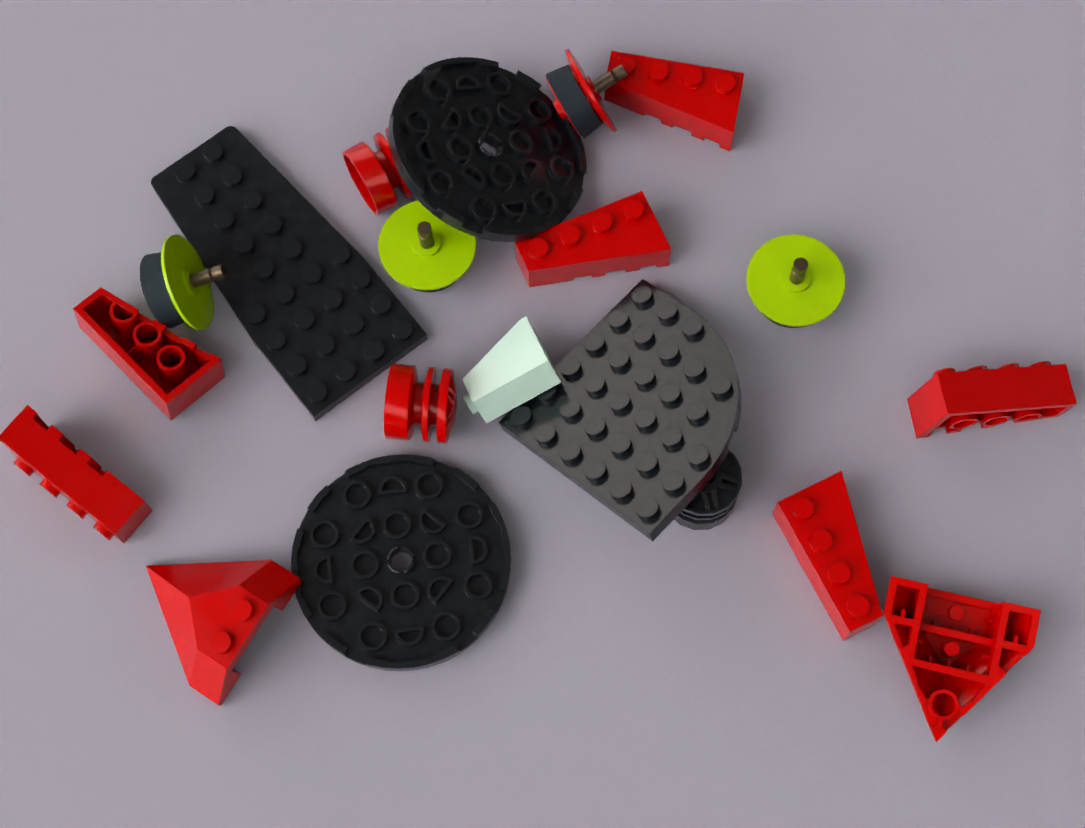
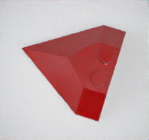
(216, 613)
(955, 646)

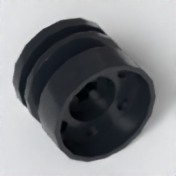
(716, 499)

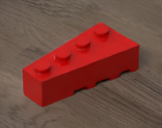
(679, 95)
(595, 243)
(153, 358)
(990, 397)
(74, 475)
(831, 552)

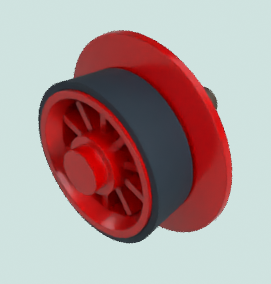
(580, 97)

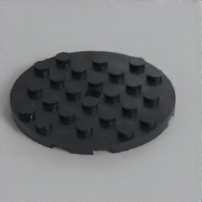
(439, 154)
(393, 615)

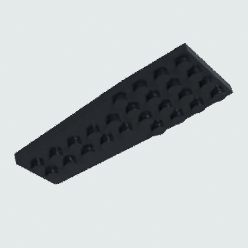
(290, 273)

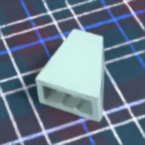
(510, 373)

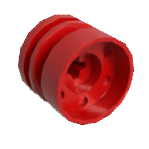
(375, 174)
(419, 403)

